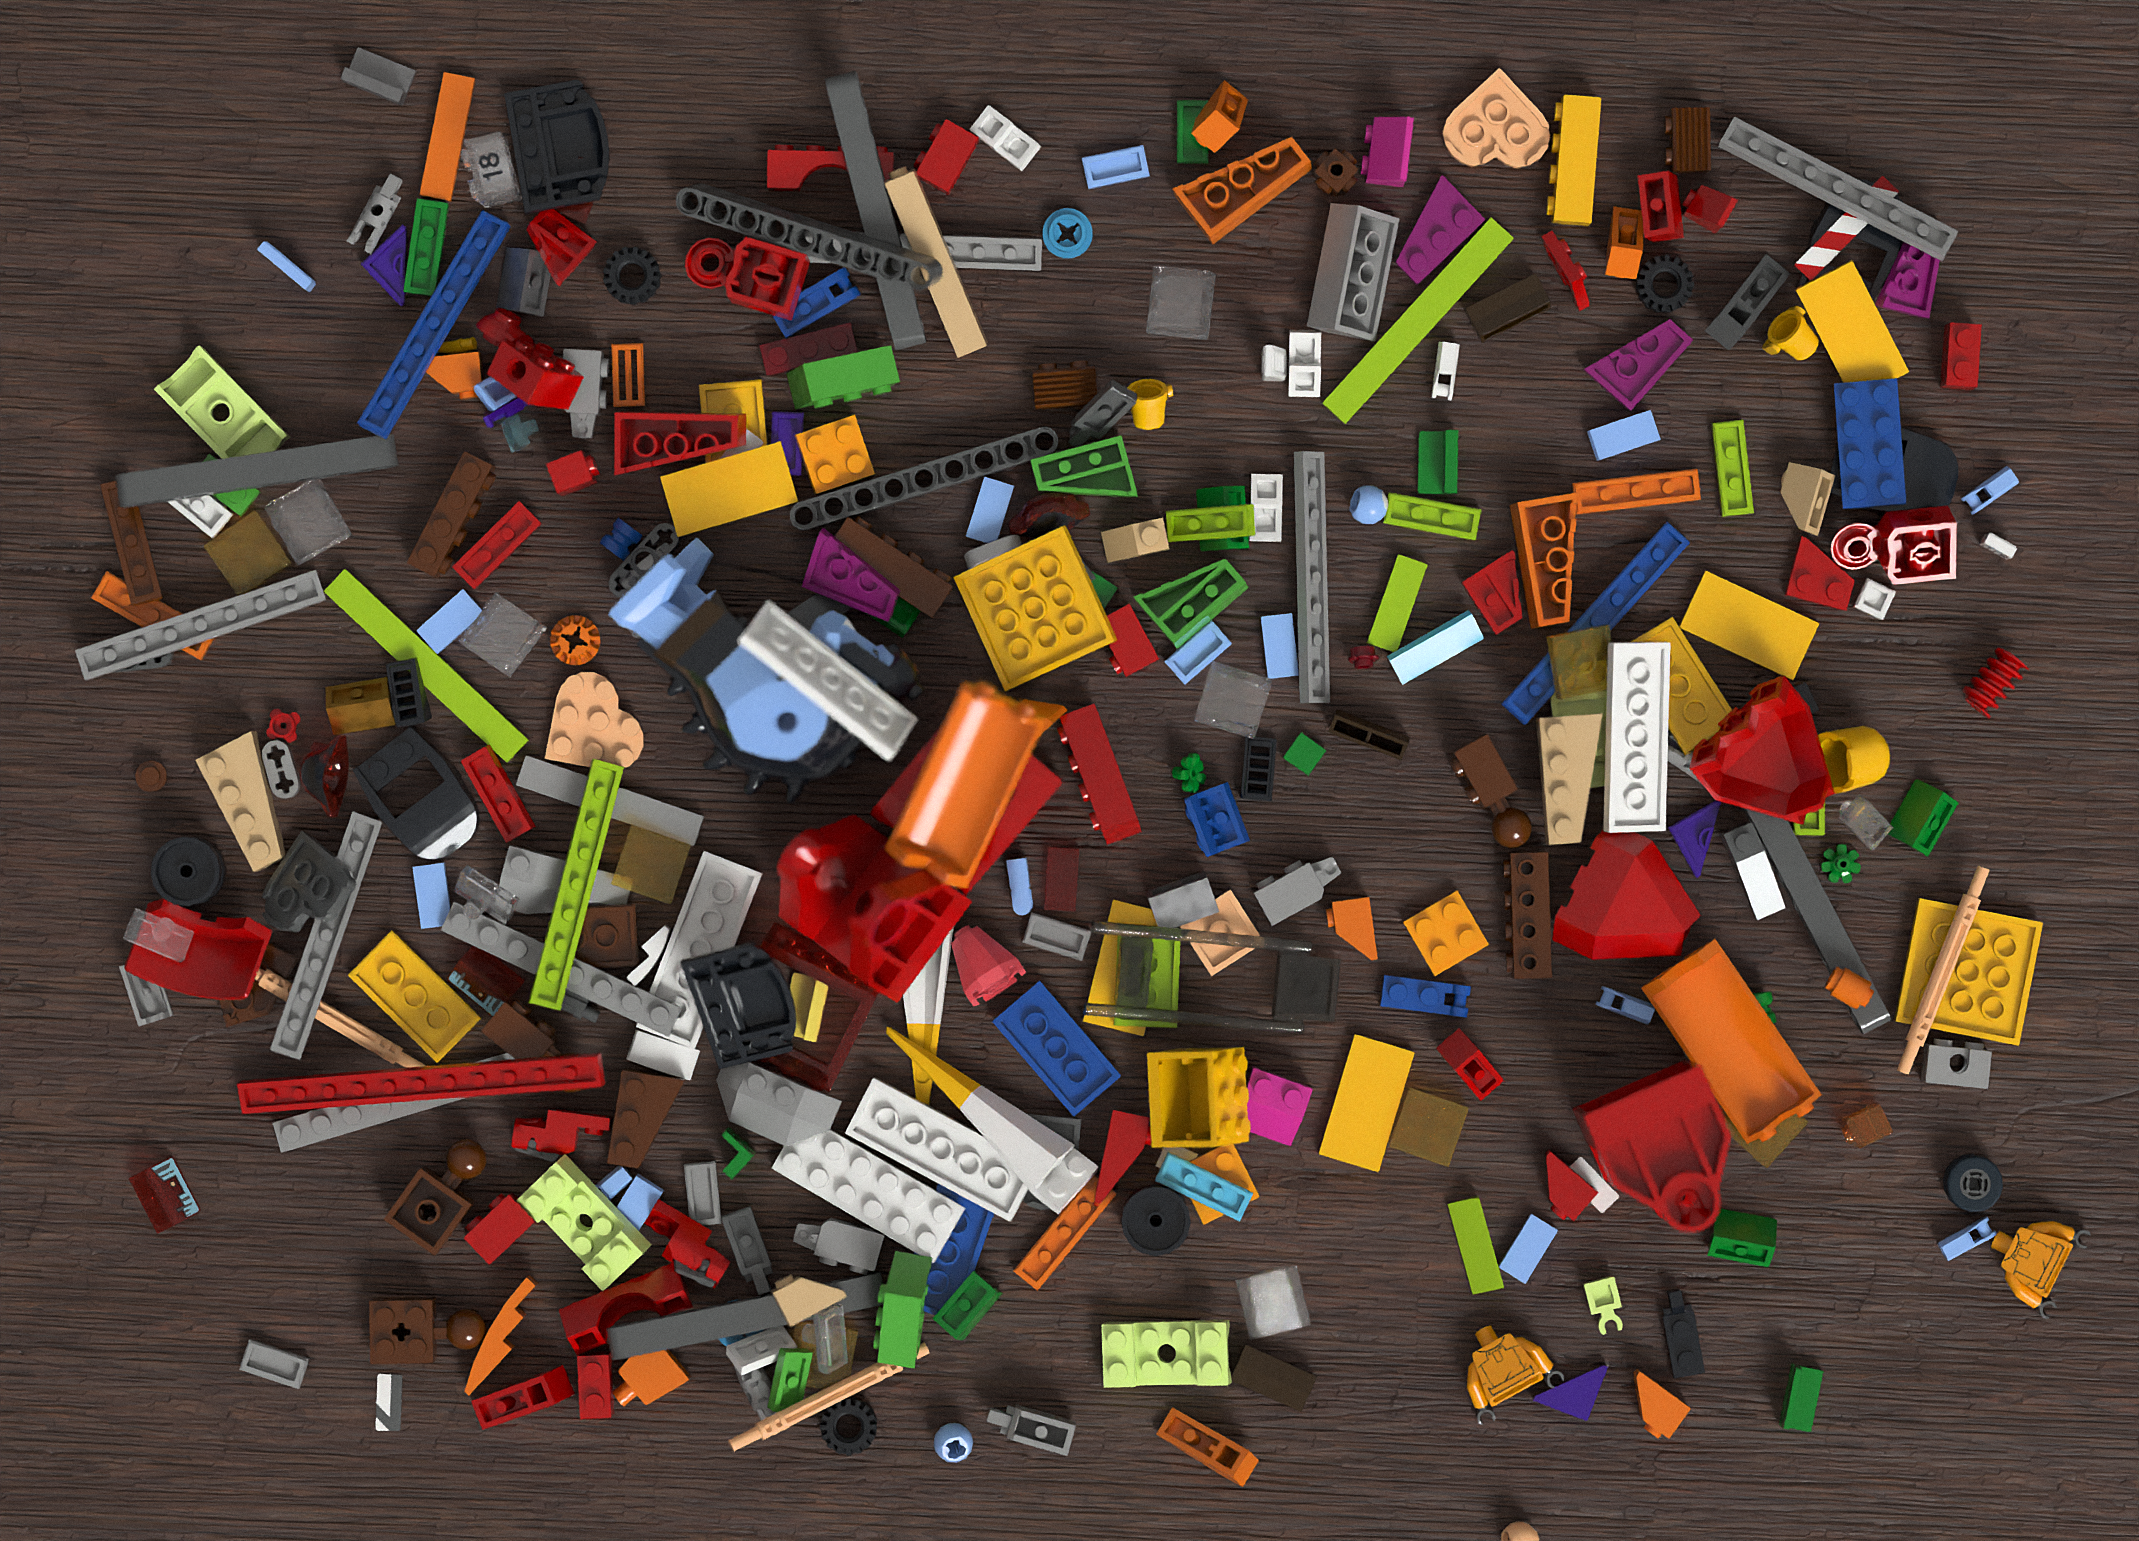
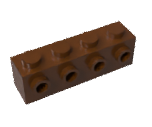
(451, 514)
(917, 584)
(1529, 915)

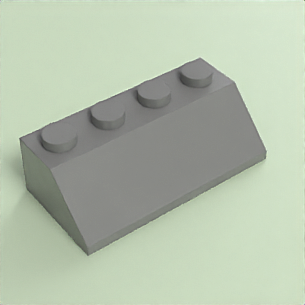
(1353, 271)

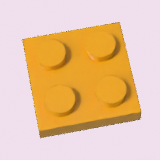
(834, 454)
(1445, 933)
(1227, 1164)

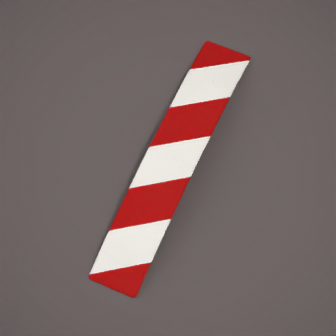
(1837, 237)

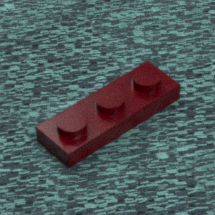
(807, 348)

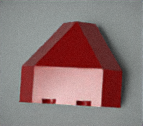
(1766, 756)
(1625, 903)

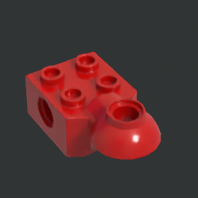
(753, 274)
(528, 367)
(1907, 543)

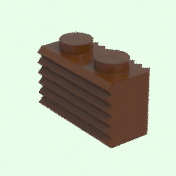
(1688, 140)
(1064, 386)

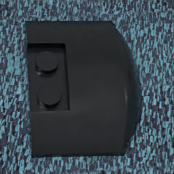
(548, 134)
(742, 1004)

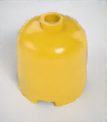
(1854, 757)

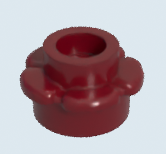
(1363, 656)

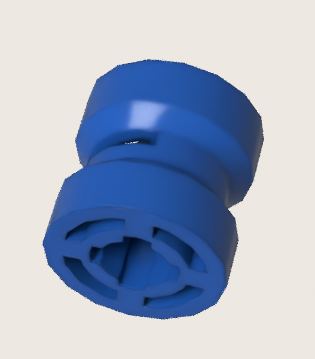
(621, 538)

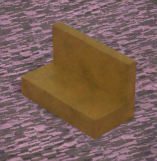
(359, 706)

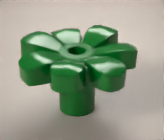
(1190, 773)
(1834, 867)

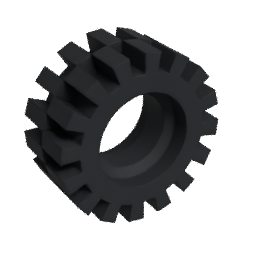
(651, 275)
(1645, 284)
(849, 1445)

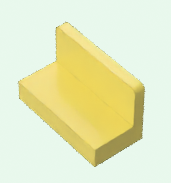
(809, 1003)

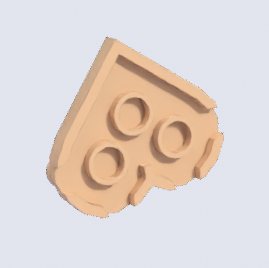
(1496, 124)
(591, 724)

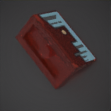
(485, 979)
(164, 1194)

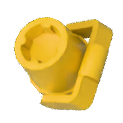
(1792, 334)
(1151, 402)

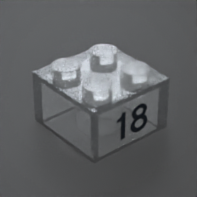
(492, 170)

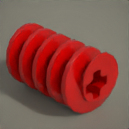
(1993, 681)

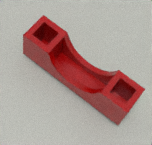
(790, 168)
(656, 1291)

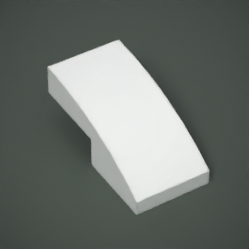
(1005, 138)
(1304, 363)
(1267, 501)
(654, 948)
(662, 1055)

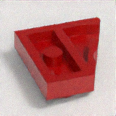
(559, 243)
(1570, 273)
(1496, 593)

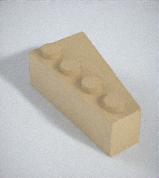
(1566, 768)
(243, 794)

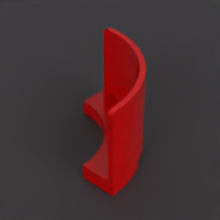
(218, 960)

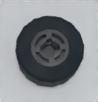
(1962, 1180)

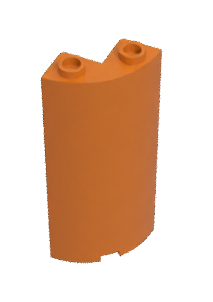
(965, 783)
(1733, 1041)

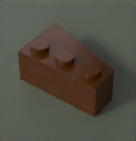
(639, 1114)

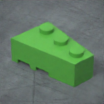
(843, 377)
(1087, 470)
(1192, 601)
(902, 1310)

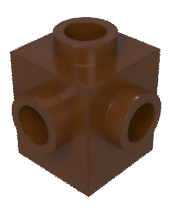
(1335, 184)

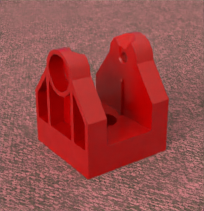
(1029, 795)
(865, 903)
(1662, 1143)

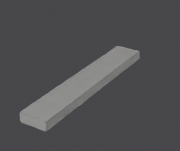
(628, 806)

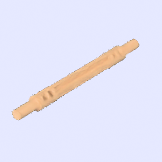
(1943, 970)
(341, 1023)
(819, 1401)

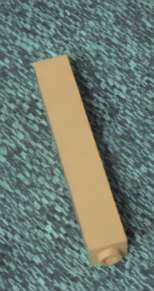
(927, 239)

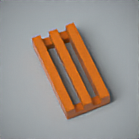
(629, 402)

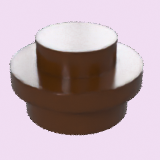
(151, 776)

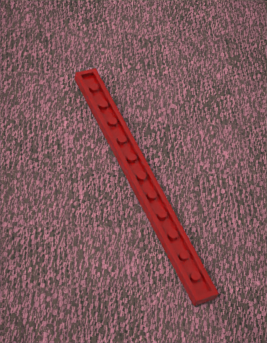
(421, 1083)

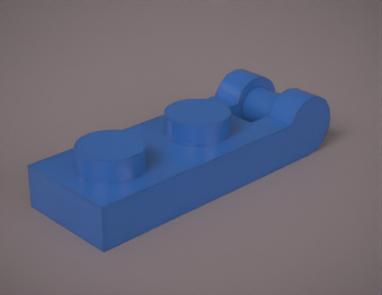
(818, 302)
(1423, 995)

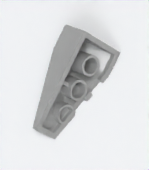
(536, 879)

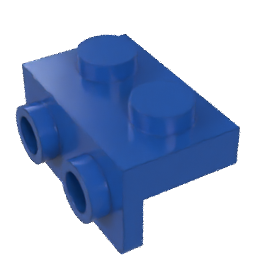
(1216, 819)

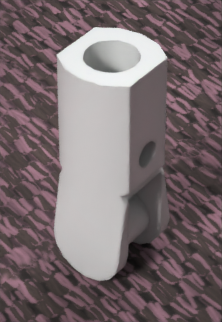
(1445, 365)

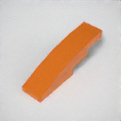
(495, 1344)

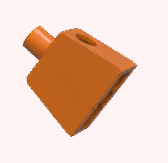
(650, 1377)

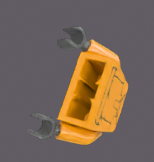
(2036, 1259)
(1504, 1369)

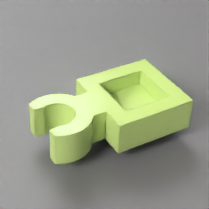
(1603, 1298)

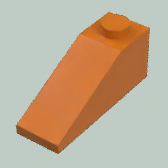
(1208, 1447)

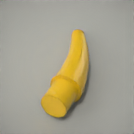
(458, 346)

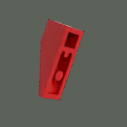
(1123, 1146)
(523, 1397)

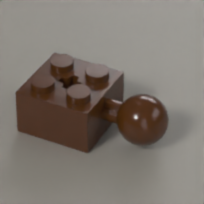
(1488, 786)
(522, 1034)
(464, 1161)
(419, 1314)

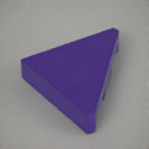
(388, 264)
(505, 411)
(1694, 835)
(1576, 1394)

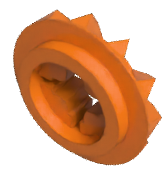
(588, 633)

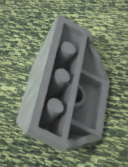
(775, 1103)

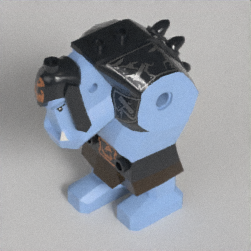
(738, 699)

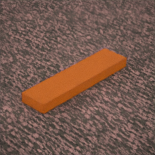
(447, 137)
(1637, 491)
(114, 595)
(1061, 1235)

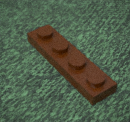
(132, 548)

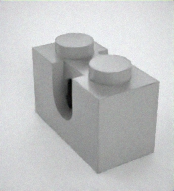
(1973, 1073)

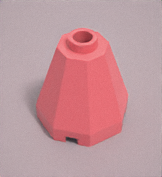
(983, 964)

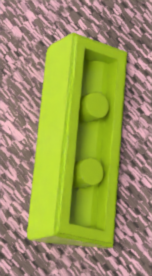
(1475, 1245)

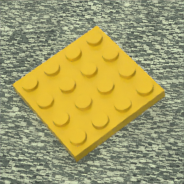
(1035, 608)
(1990, 977)

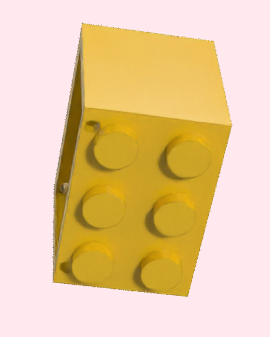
(1198, 1097)

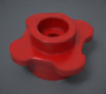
(275, 730)

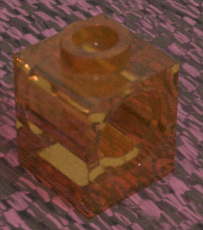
(1866, 1126)

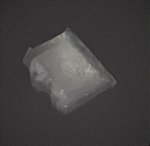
(1180, 302)
(307, 520)
(502, 634)
(1233, 700)
(1273, 1301)

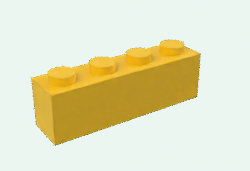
(1575, 160)

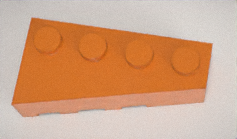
(1236, 192)
(1546, 555)

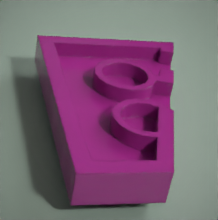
(1438, 232)
(1910, 283)
(1639, 364)
(848, 579)

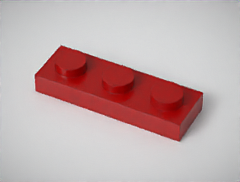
(496, 545)
(498, 793)

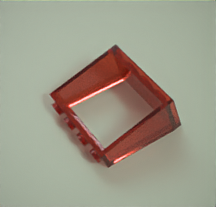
(822, 966)

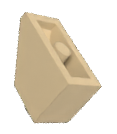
(1806, 495)
(1135, 540)
(803, 1297)

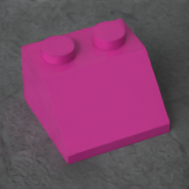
(1388, 150)
(1276, 1105)

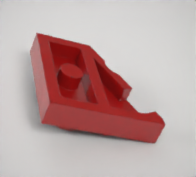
(1818, 578)

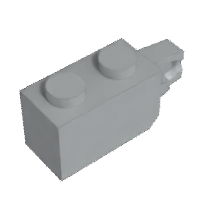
(590, 396)
(1296, 889)
(843, 1243)
(1034, 1428)

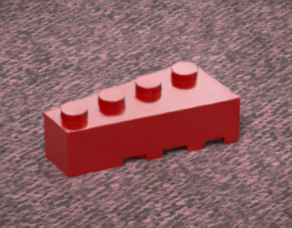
(666, 437)
(1100, 774)

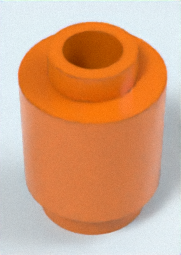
(1849, 987)

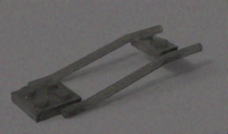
(1302, 987)

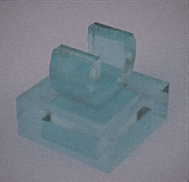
(518, 432)

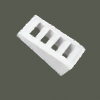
(1274, 363)

